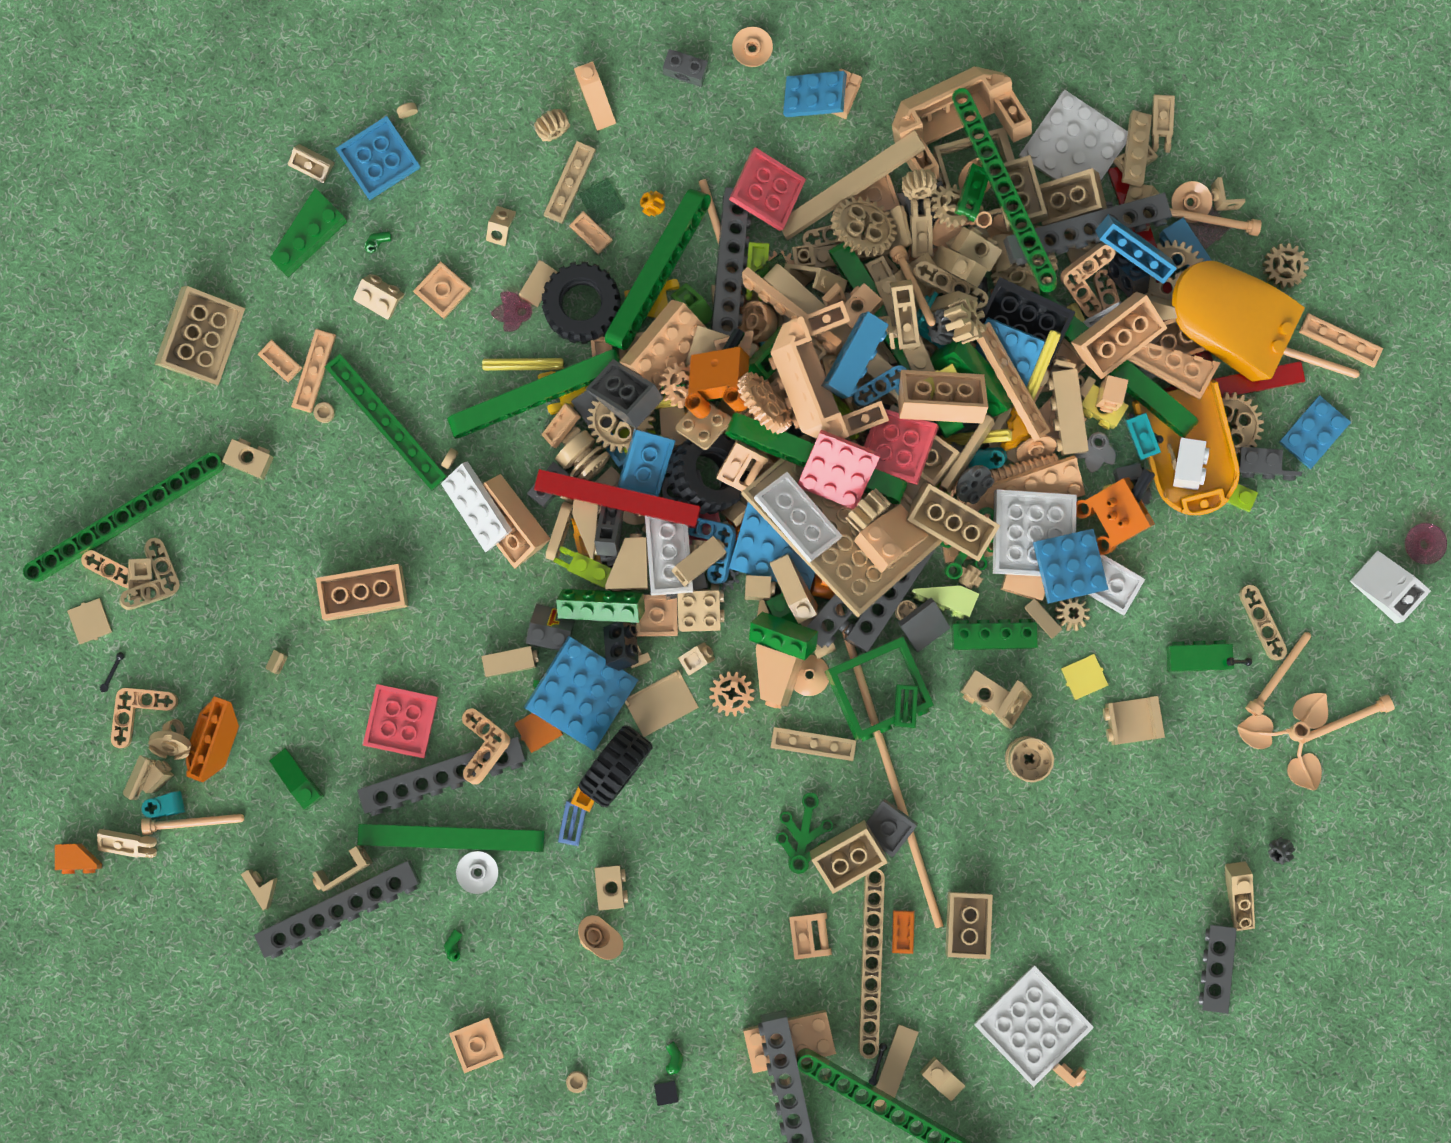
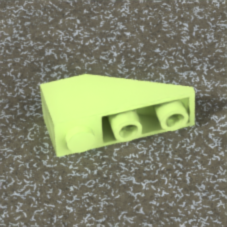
(954, 598)

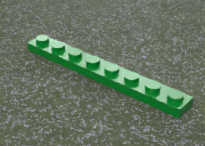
(386, 422)

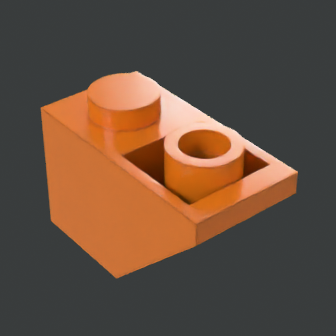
(73, 857)

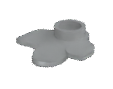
(1097, 454)

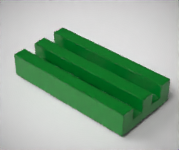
(904, 724)

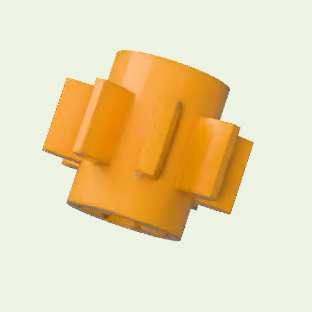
(652, 203)

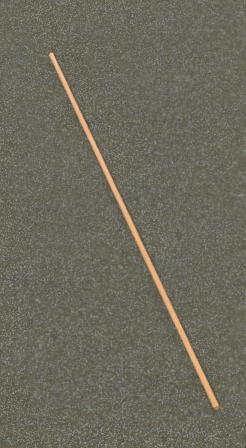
(862, 684)

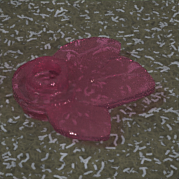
(509, 311)

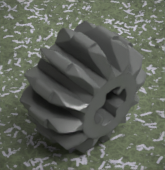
(939, 332)

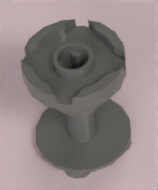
(973, 481)

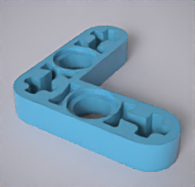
(870, 398)
(716, 531)

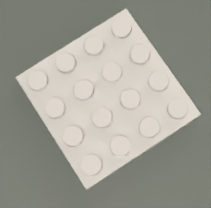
(1074, 140)
(1024, 520)
(1033, 1025)

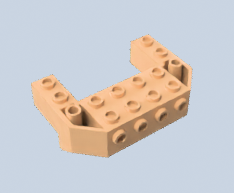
(934, 115)
(803, 376)

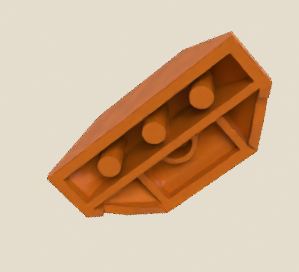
(211, 739)

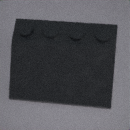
(1027, 312)

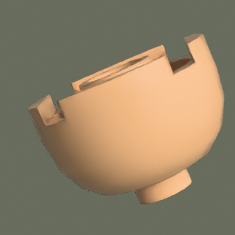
(760, 319)

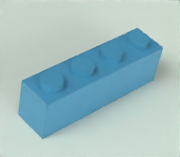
(1182, 233)
(1135, 249)
(855, 355)

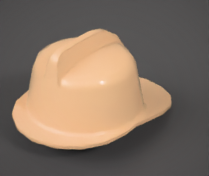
(600, 937)

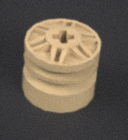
(582, 457)
(1041, 757)

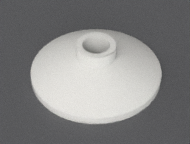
(467, 878)

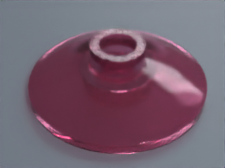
(1435, 541)

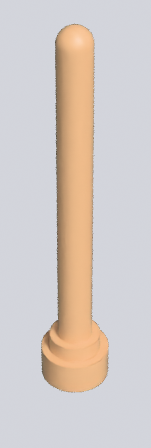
(1252, 226)
(899, 256)
(1321, 362)
(1384, 704)
(1256, 706)
(149, 826)

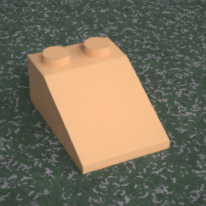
(889, 538)

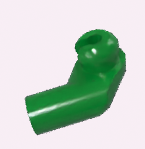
(375, 240)
(451, 947)
(676, 1059)

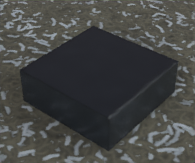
(666, 1093)

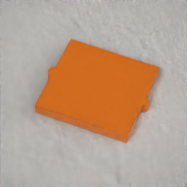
(536, 732)

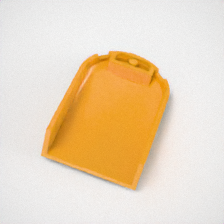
(1235, 317)
(1222, 463)

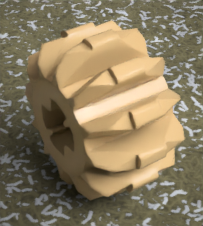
(551, 125)
(919, 184)
(1079, 614)

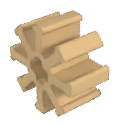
(965, 320)
(868, 510)

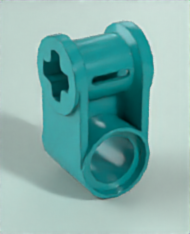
(984, 457)
(166, 805)

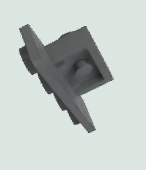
(1265, 463)

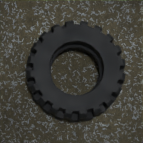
(575, 276)
(687, 483)
(615, 766)

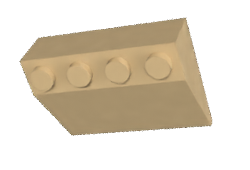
(199, 335)

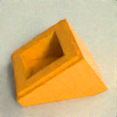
(582, 800)

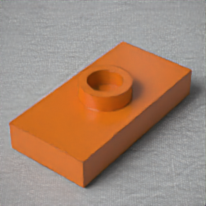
(903, 932)

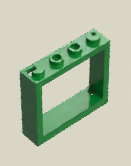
(832, 675)

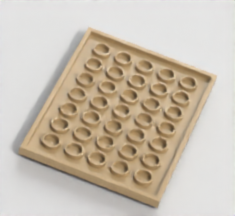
(844, 564)

